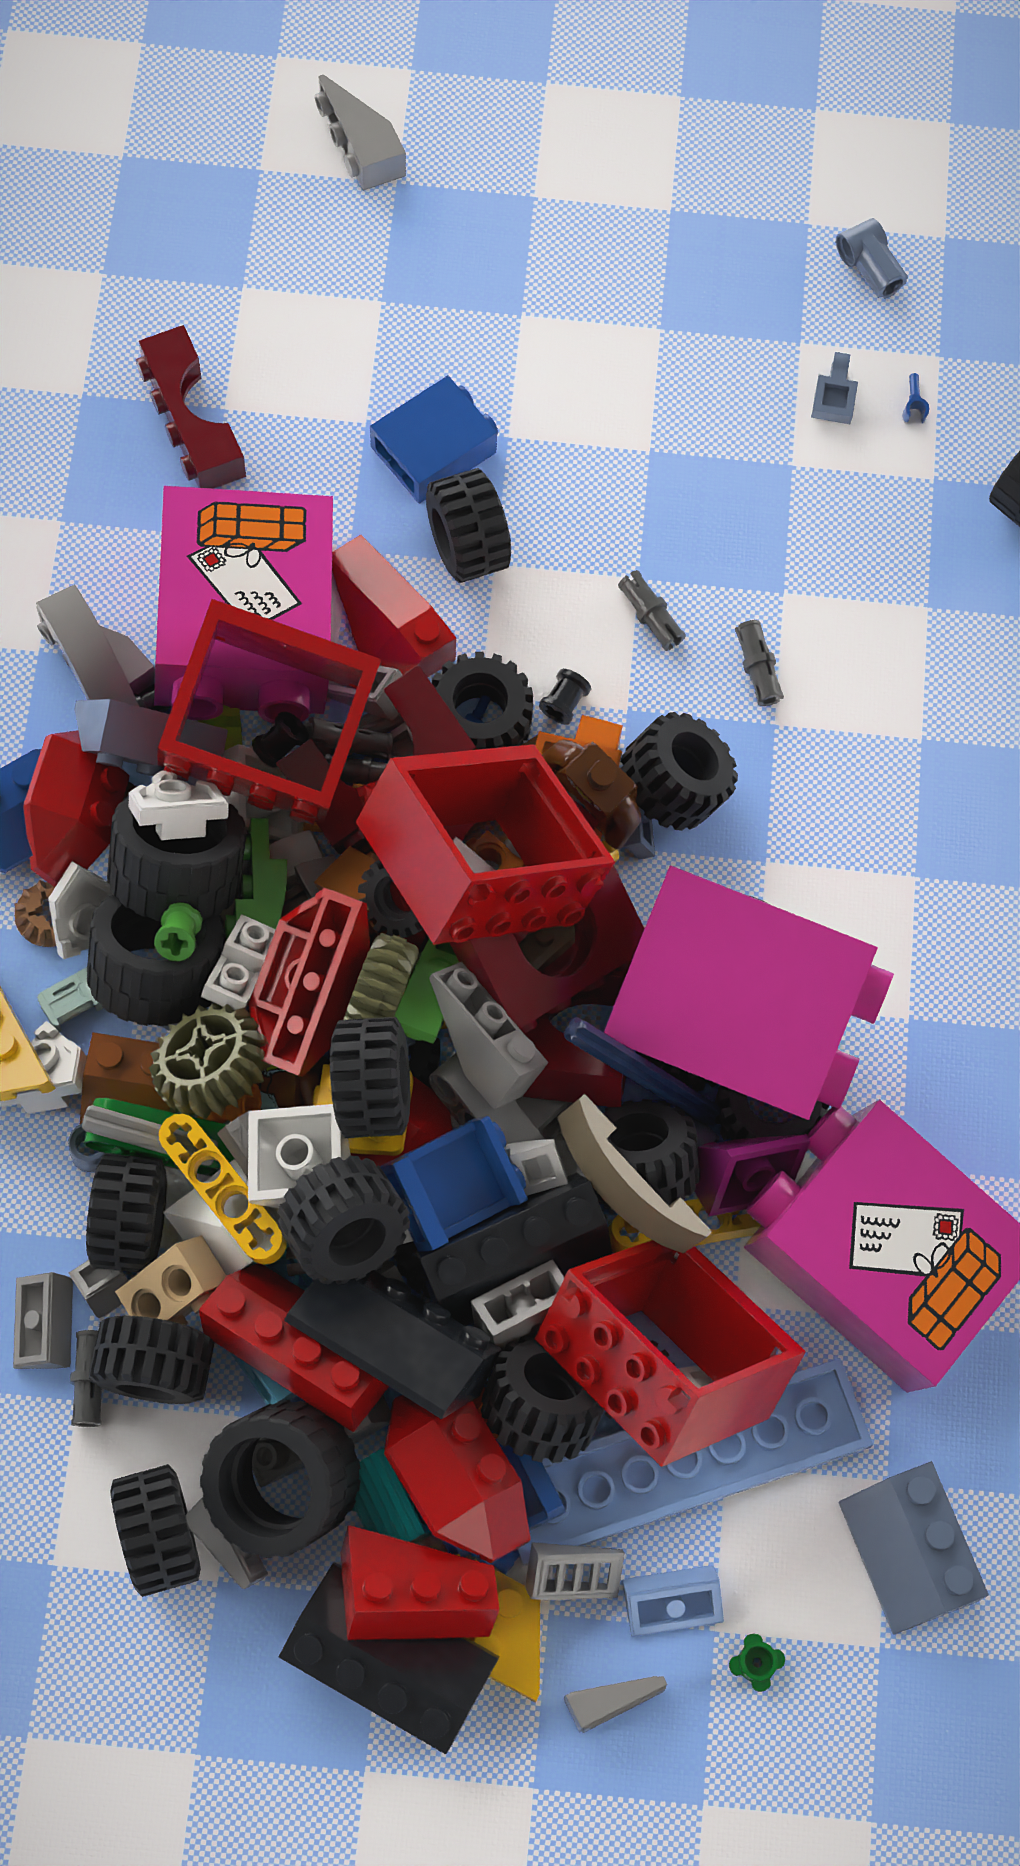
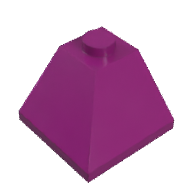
(739, 1168)

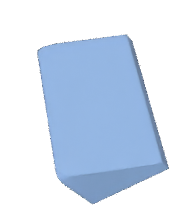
(673, 1600)

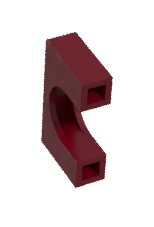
(432, 730)
(603, 942)
(570, 1069)

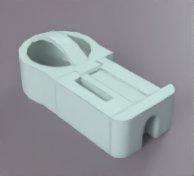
(67, 999)

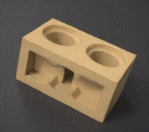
(165, 1286)

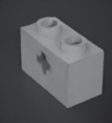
(518, 1305)

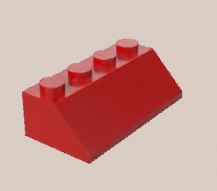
(248, 1321)

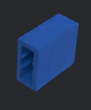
(434, 436)

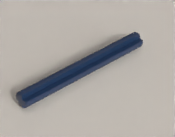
(641, 1071)

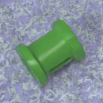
(176, 936)

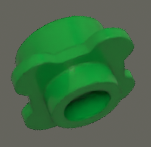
(770, 1661)

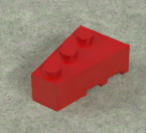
(413, 1590)

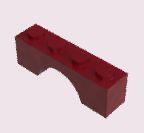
(208, 447)

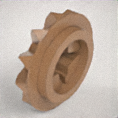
(34, 927)

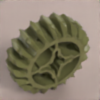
(383, 978)
(209, 1060)

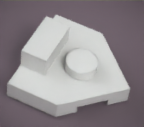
(176, 806)
(72, 908)
(64, 1065)

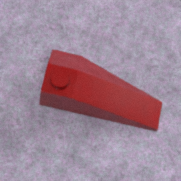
(388, 613)

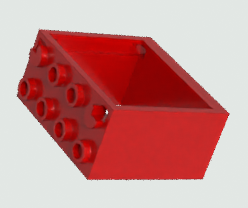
(287, 647)
(462, 787)
(701, 1315)

